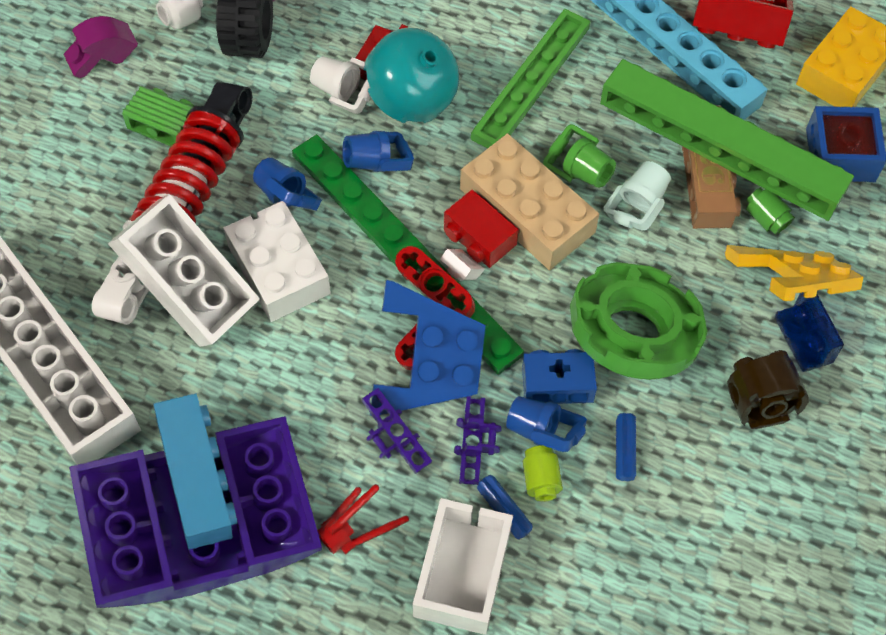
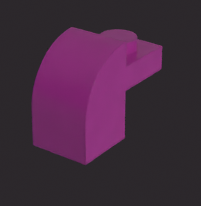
(97, 40)

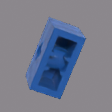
(576, 374)

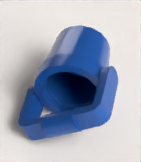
(373, 153)
(284, 184)
(540, 420)

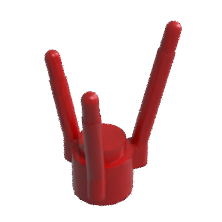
(336, 531)

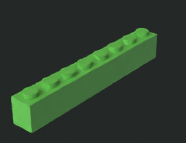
(726, 139)

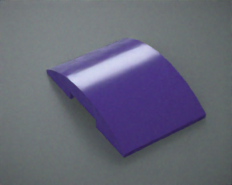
(136, 529)

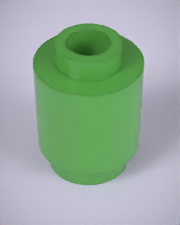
(769, 210)

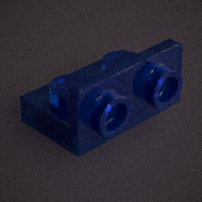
(809, 333)

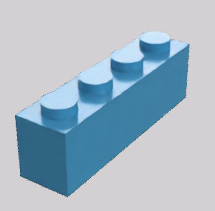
(193, 471)

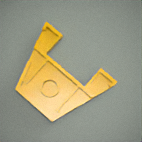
(798, 270)

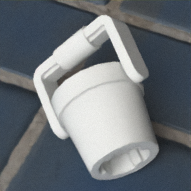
(340, 81)

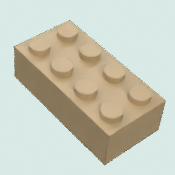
(532, 198)

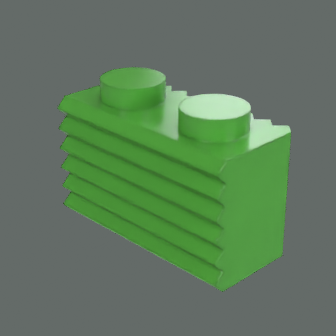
(156, 115)

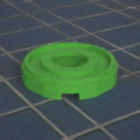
(647, 292)

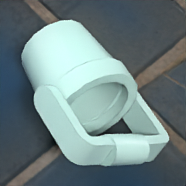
(643, 192)

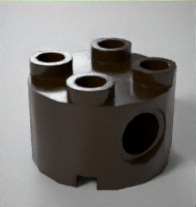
(766, 390)

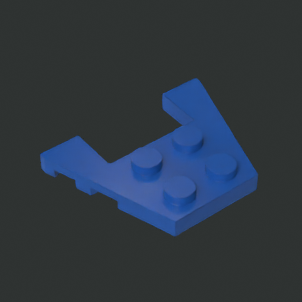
(444, 353)

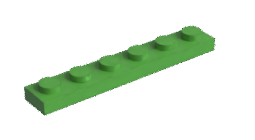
(531, 79)

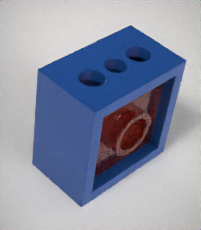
(848, 140)

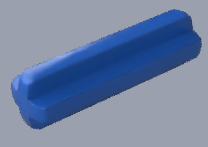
(626, 447)
(502, 502)

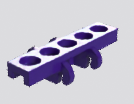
(475, 422)
(385, 425)

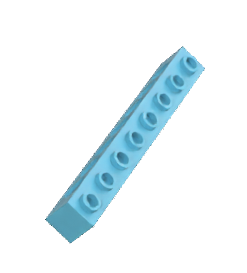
(688, 54)

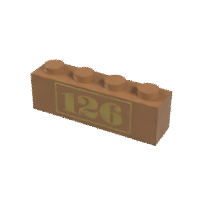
(710, 192)

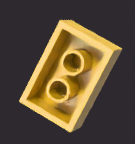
(846, 60)

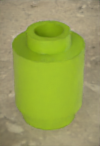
(542, 473)

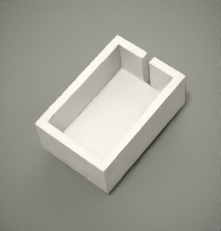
(277, 261)
(462, 567)

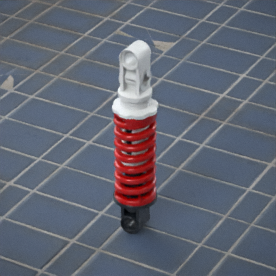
(186, 179)

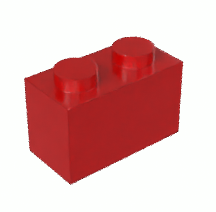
(480, 229)

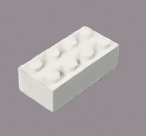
(184, 271)

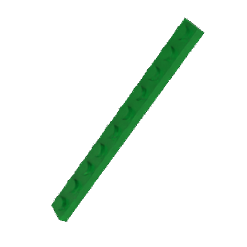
(392, 236)

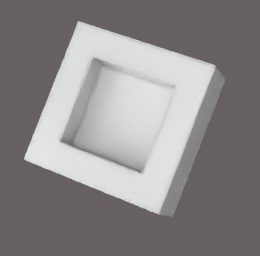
(461, 265)

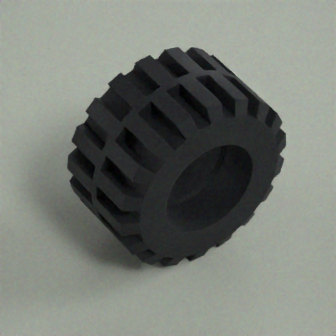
(244, 27)

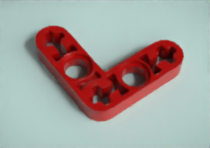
(412, 275)

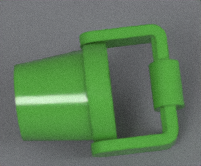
(583, 159)

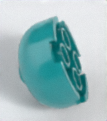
(412, 75)

